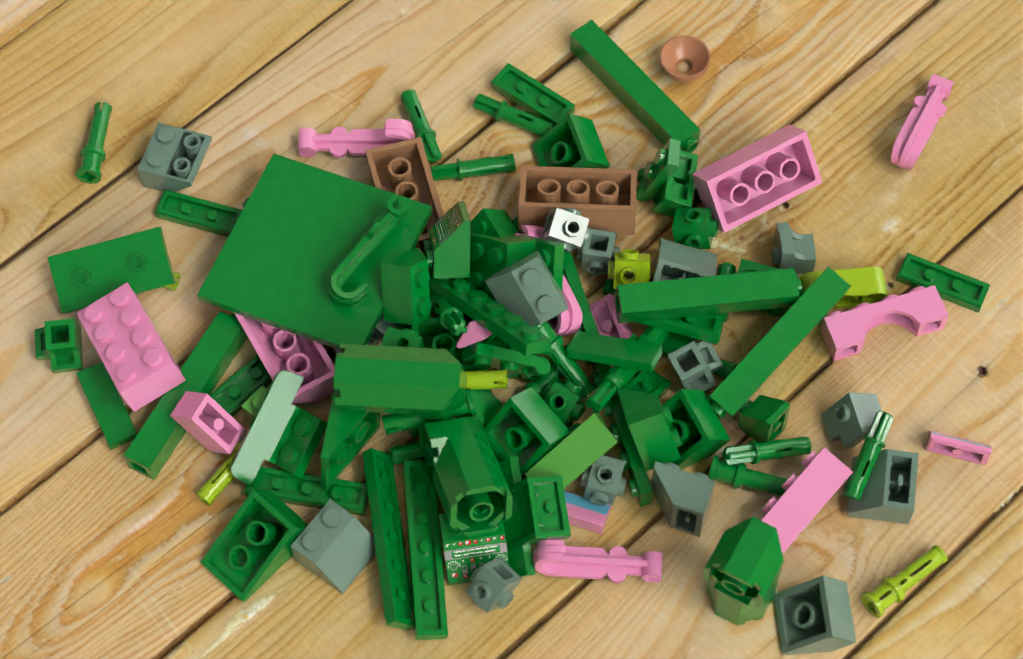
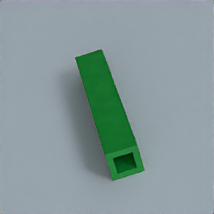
(633, 87)
(706, 295)
(778, 344)
(202, 373)

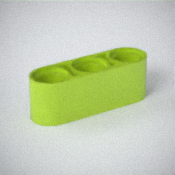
(866, 285)

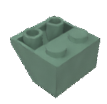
(173, 158)
(682, 262)
(889, 489)
(682, 496)

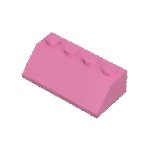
(295, 354)

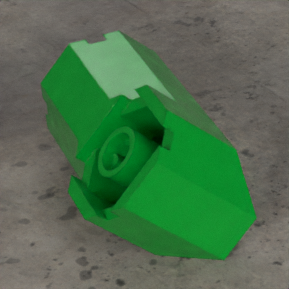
(399, 380)
(465, 474)
(744, 571)

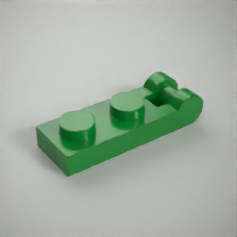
(658, 171)
(487, 356)

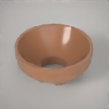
(688, 50)

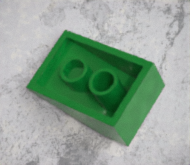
(344, 438)
(254, 543)

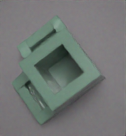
(793, 249)
(695, 364)
(851, 418)

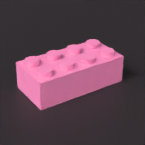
(758, 177)
(130, 347)

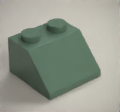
(528, 290)
(334, 546)
(815, 617)

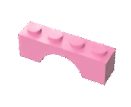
(918, 311)

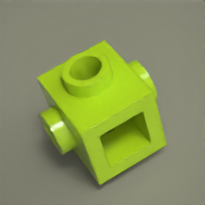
(629, 267)

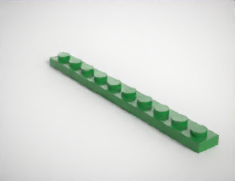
(639, 483)

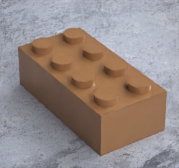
(406, 172)
(599, 194)

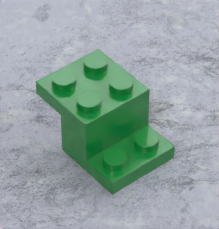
(494, 254)

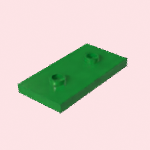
(100, 268)

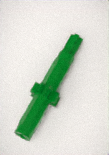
(620, 376)

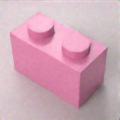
(208, 422)

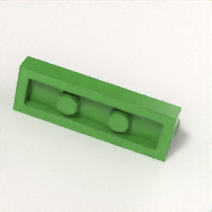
(576, 451)

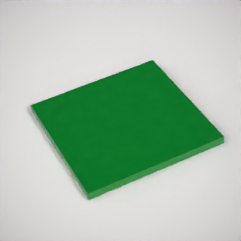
(291, 240)

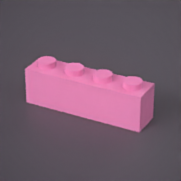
(805, 495)

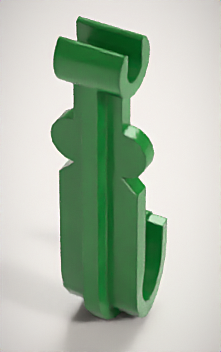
(361, 251)

